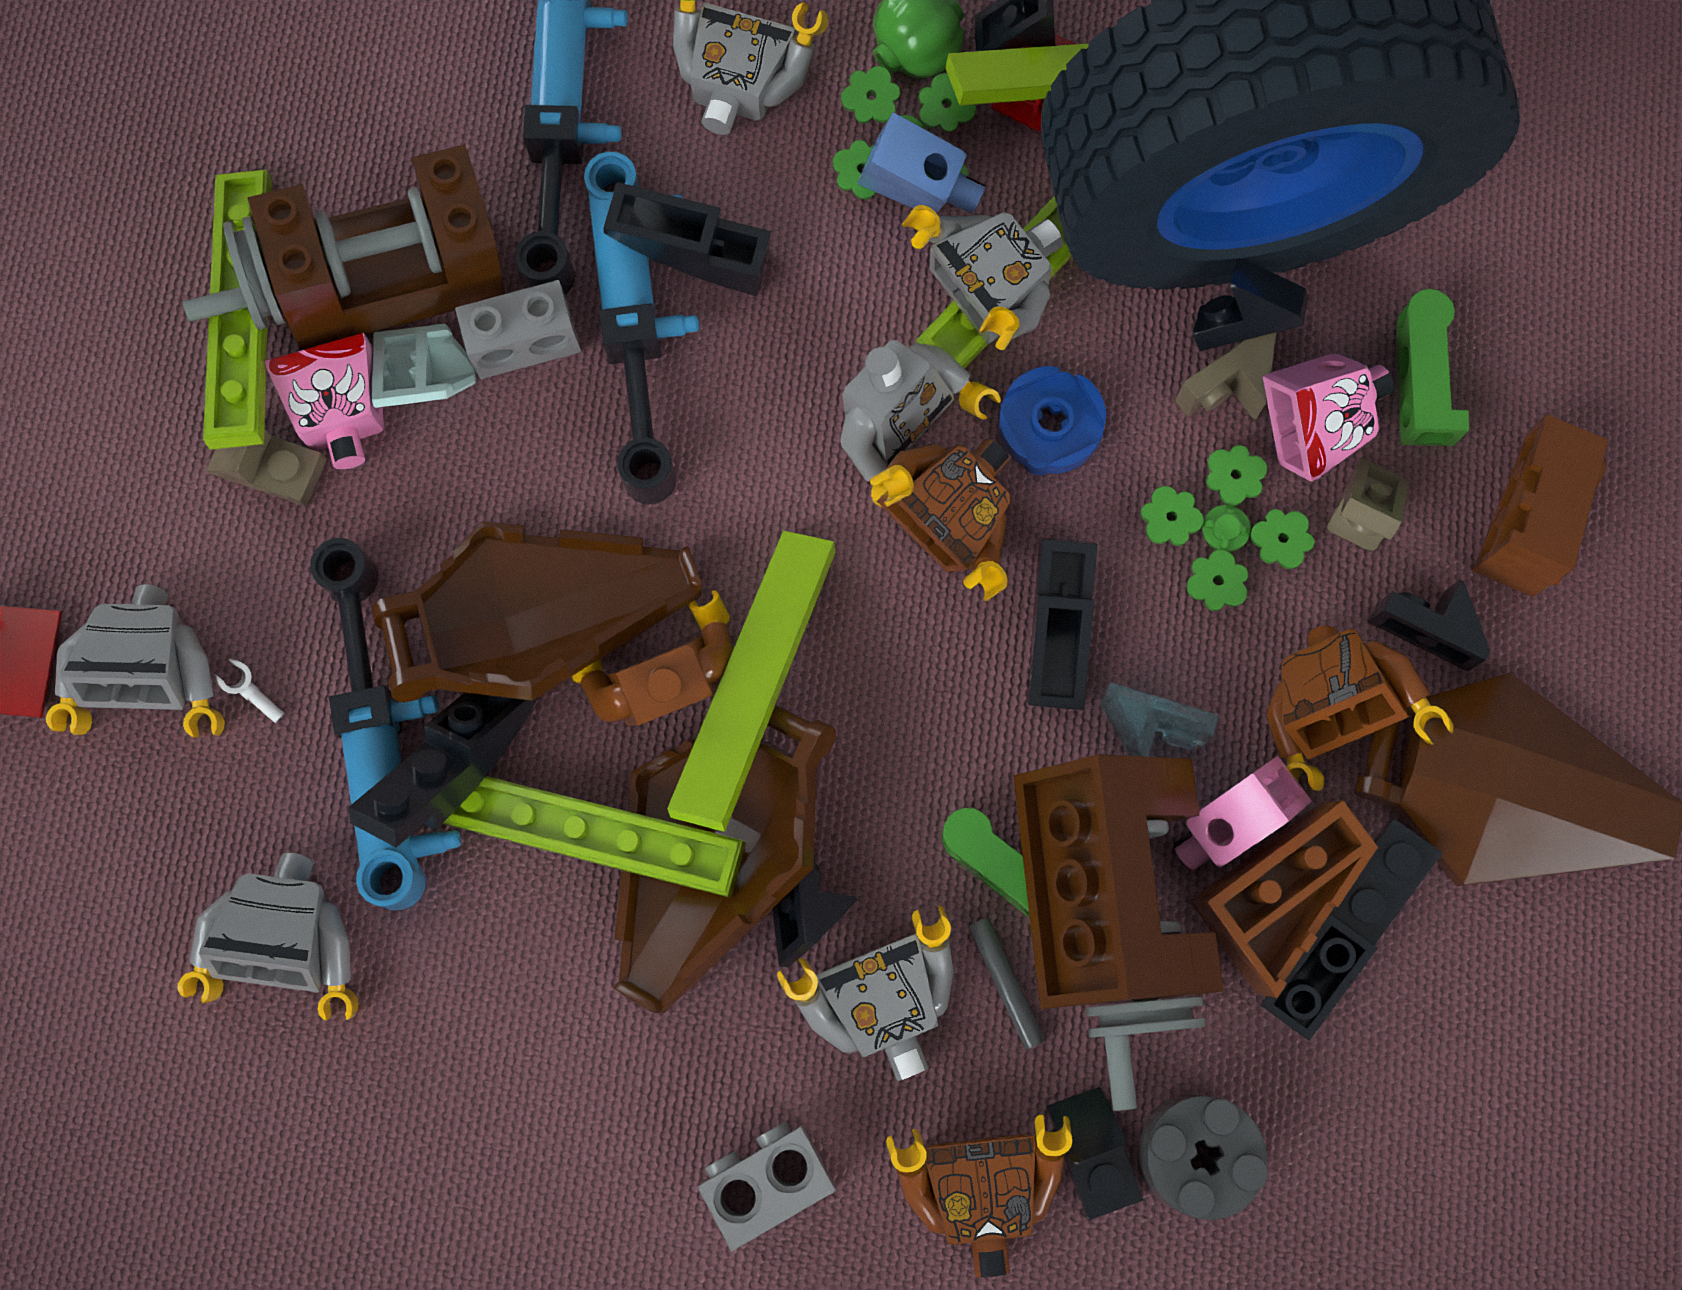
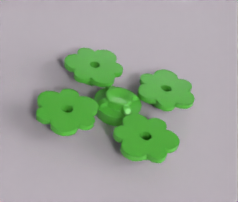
(877, 84)
(1227, 528)

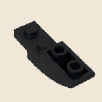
(445, 770)
(1353, 929)

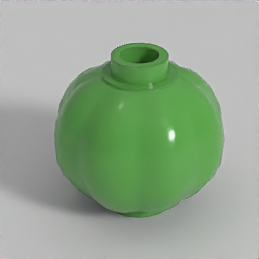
(917, 35)

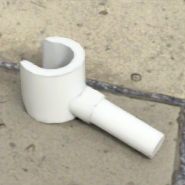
(251, 692)

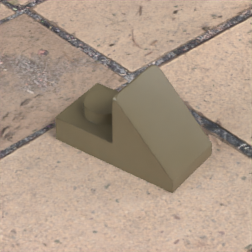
(1235, 372)
(272, 467)
(1370, 506)

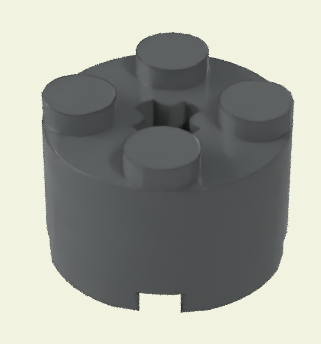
(1234, 1168)

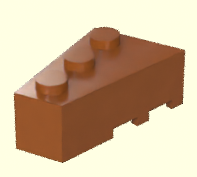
(1543, 507)
(1284, 893)

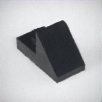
(1015, 24)
(1261, 306)
(1448, 632)
(805, 917)
(1096, 1154)

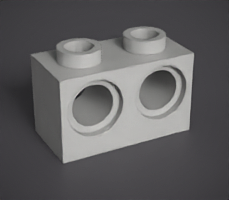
(518, 329)
(774, 1198)

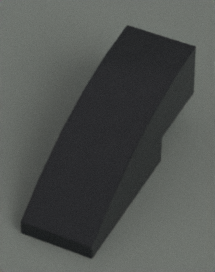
(688, 237)
(1062, 623)

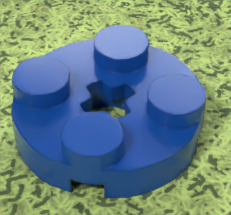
(1060, 392)

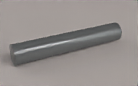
(1007, 983)

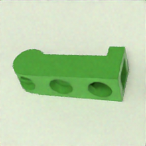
(1424, 373)
(970, 841)

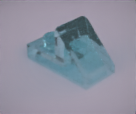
(1140, 715)

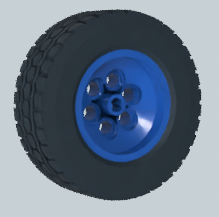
(1269, 131)

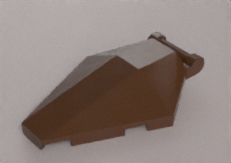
(530, 609)
(1520, 789)
(680, 931)

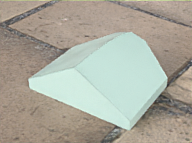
(418, 366)

